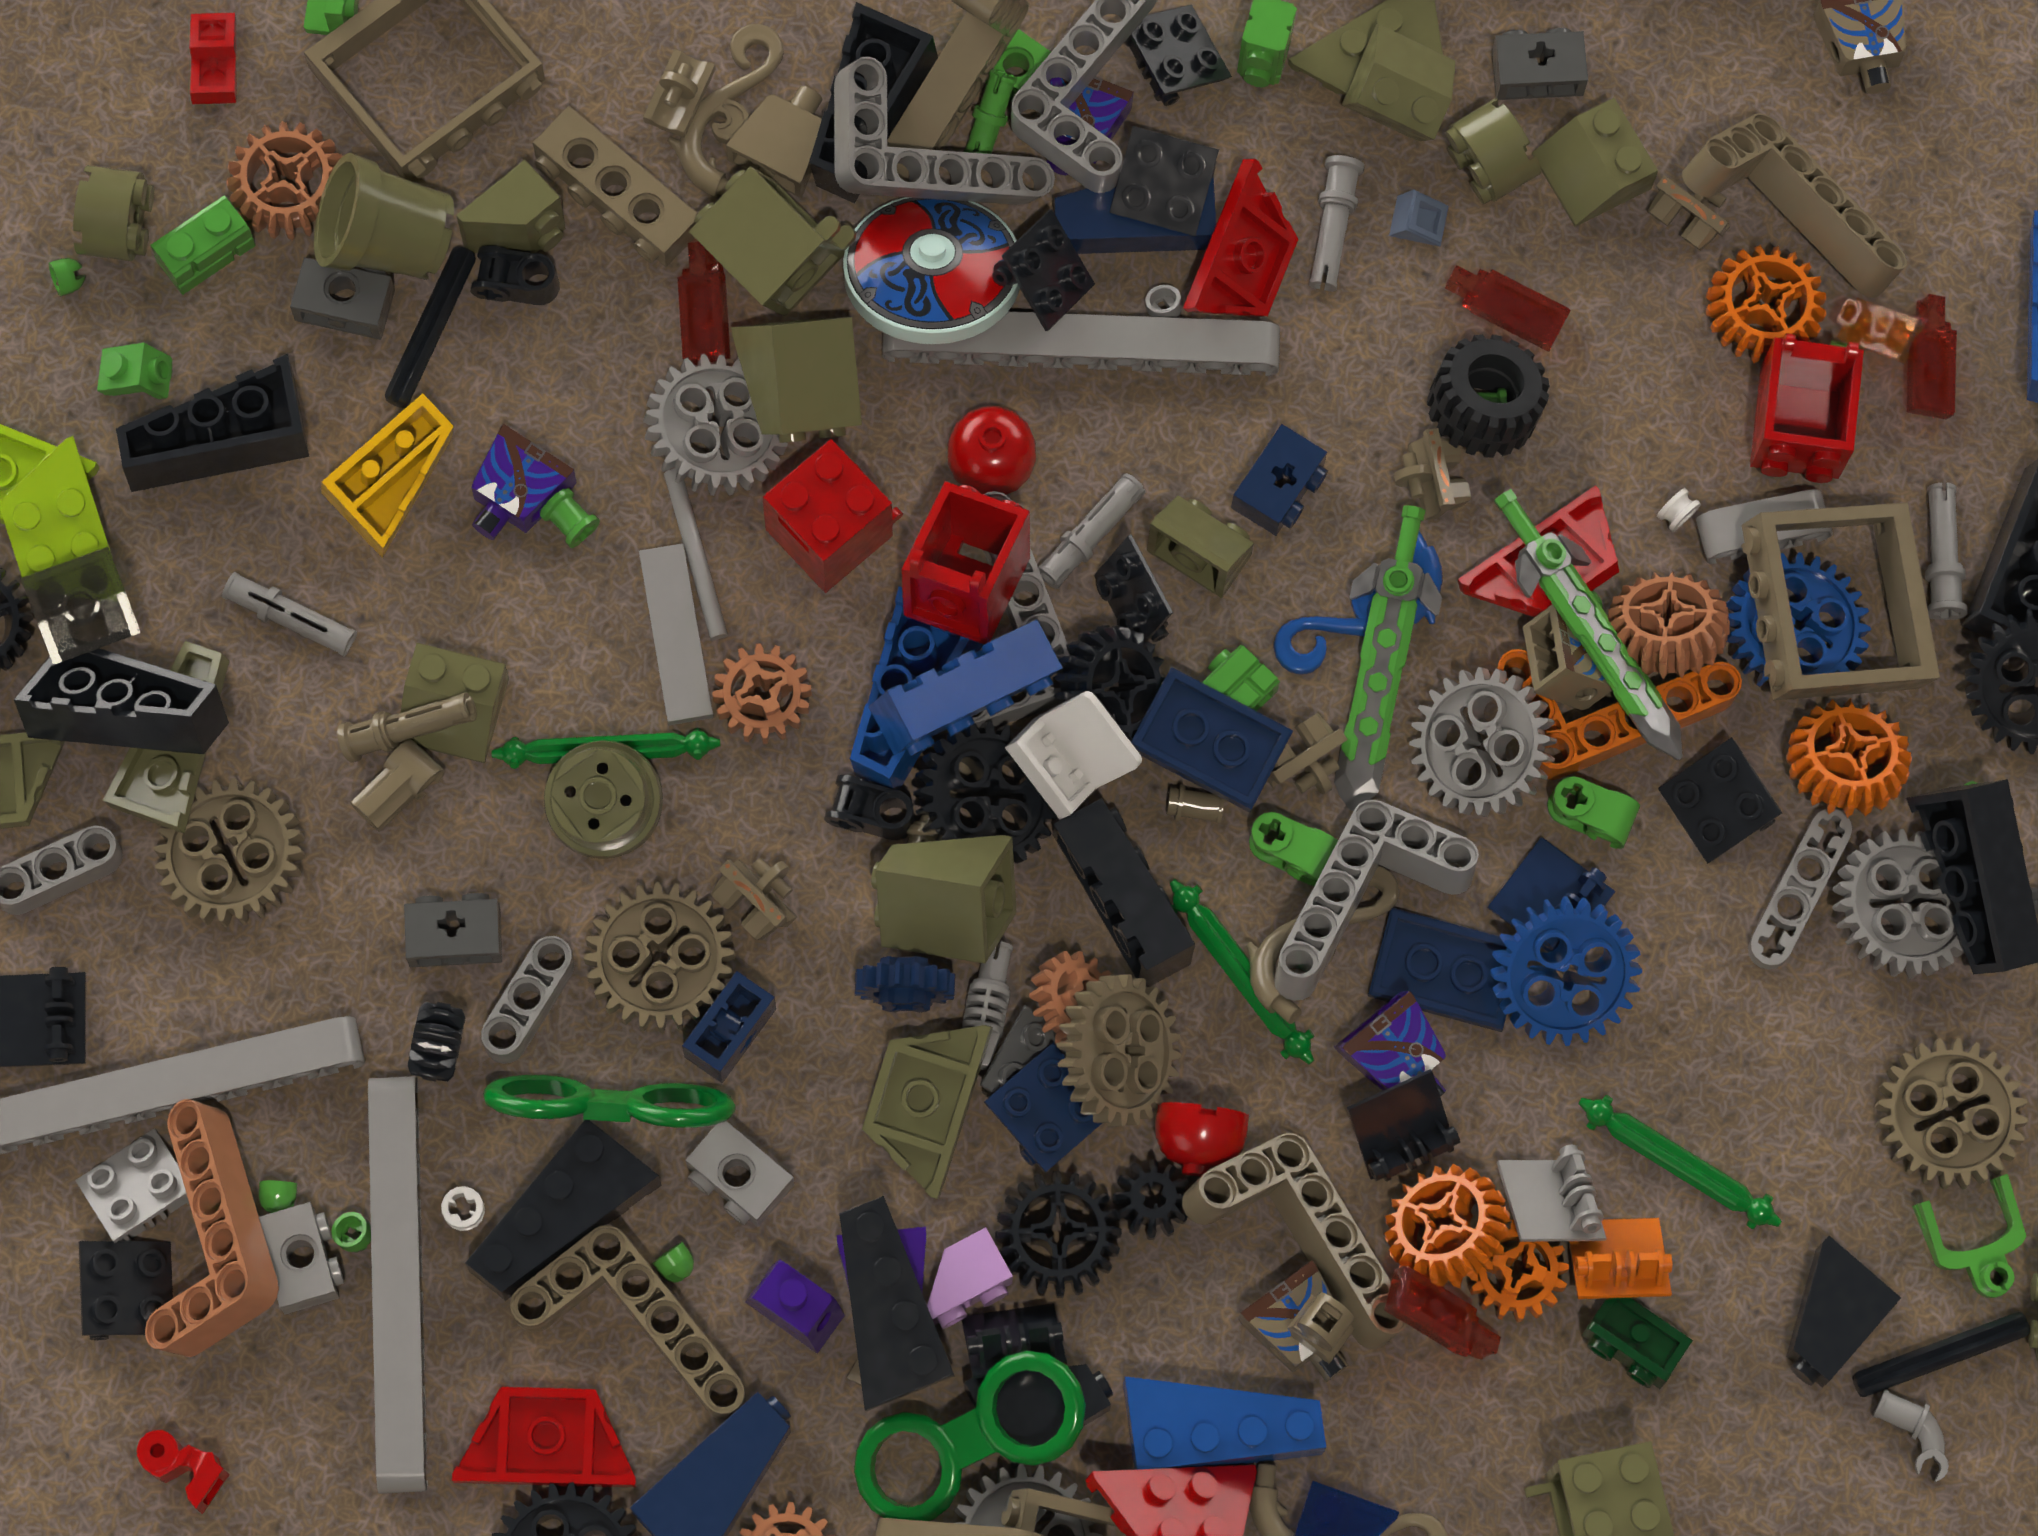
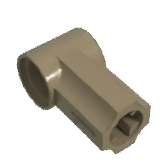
(404, 777)

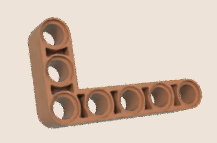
(230, 1233)

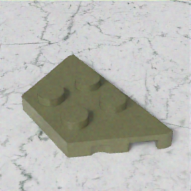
(1338, 55)
(24, 776)
(925, 1099)

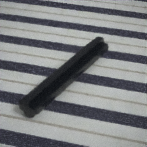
(430, 327)
(1941, 1354)

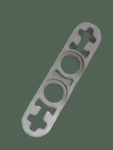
(1796, 887)

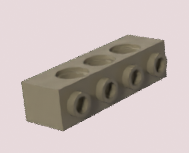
(574, 138)

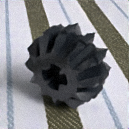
(436, 1041)
(1134, 1199)

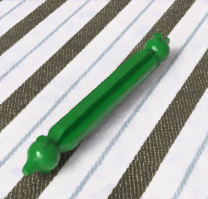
(649, 745)
(1237, 967)
(1680, 1162)

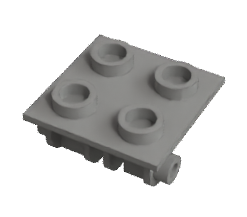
(134, 1187)
(1552, 1198)

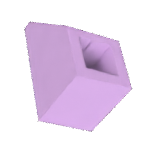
(968, 1274)

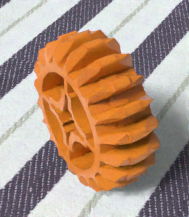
(1754, 271)
(1840, 770)
(1455, 1246)

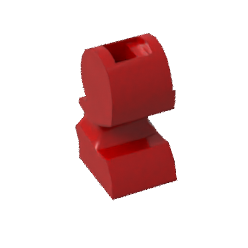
(166, 1460)

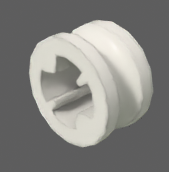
(1678, 509)
(454, 1219)

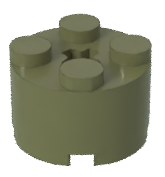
(1493, 150)
(112, 212)

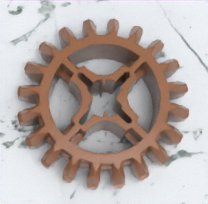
(261, 204)
(1670, 623)

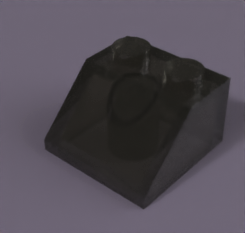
(80, 605)

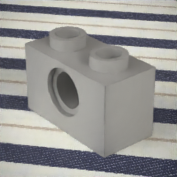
(728, 1148)
(284, 1234)

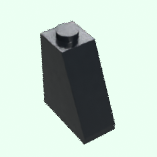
(1836, 1313)
(1033, 1406)

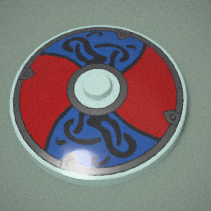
(928, 270)

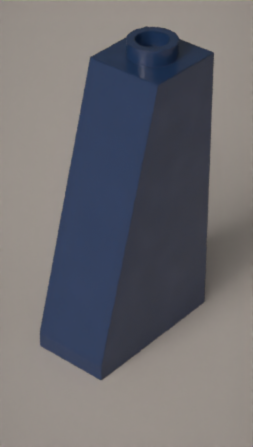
(1096, 230)
(719, 1476)

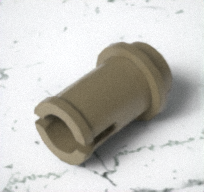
(1194, 804)

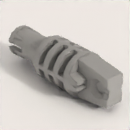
(989, 999)

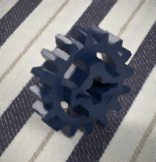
(905, 984)

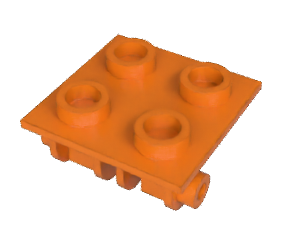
(1625, 1264)

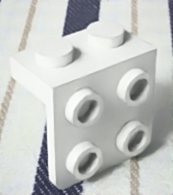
(1073, 752)

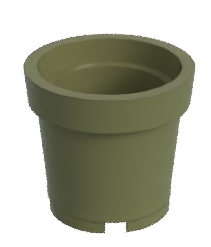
(380, 221)
(599, 797)

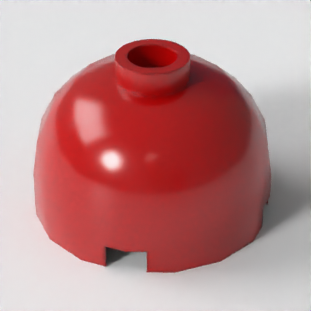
(992, 450)
(1199, 1135)

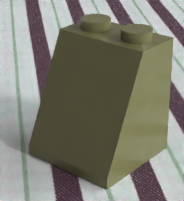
(801, 376)
(946, 896)

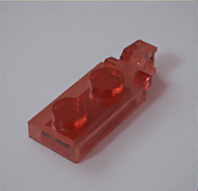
(1510, 305)
(703, 307)
(1932, 362)
(1439, 1314)

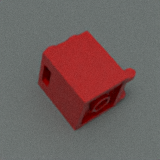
(1806, 409)
(828, 515)
(958, 590)

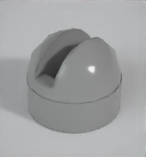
(1170, 297)

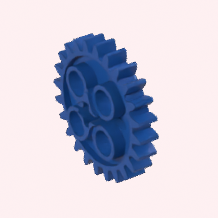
(1815, 593)
(1578, 933)

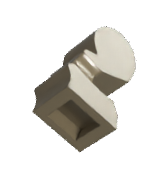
(1322, 1326)

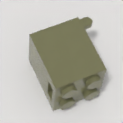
(770, 240)
(1607, 1494)

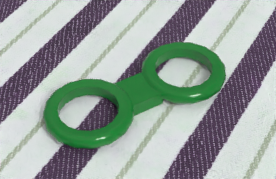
(609, 1104)
(970, 1437)

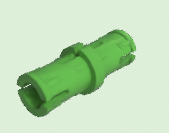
(991, 112)

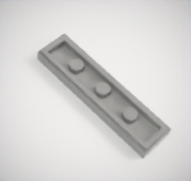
(676, 634)

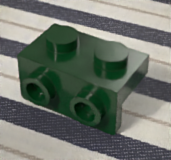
(1637, 1340)

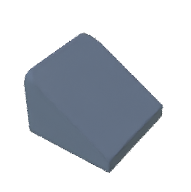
(1419, 218)

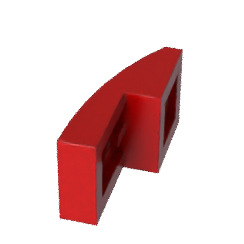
(213, 58)

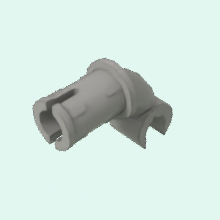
(1920, 1423)

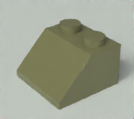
(1402, 85)
(1596, 162)
(514, 214)
(1199, 544)
(442, 674)

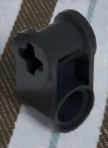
(505, 276)
(867, 808)

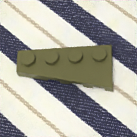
(164, 783)

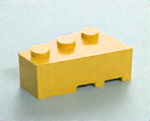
(389, 472)

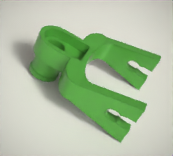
(1984, 1259)

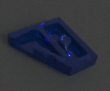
(1341, 1514)

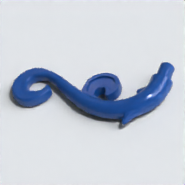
(1302, 664)

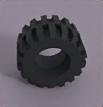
(1479, 422)

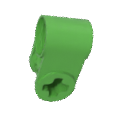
(1597, 812)
(1297, 850)

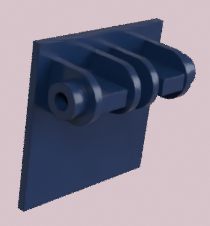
(1550, 876)
(1040, 1110)

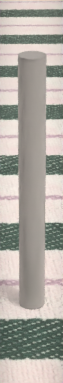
(696, 556)

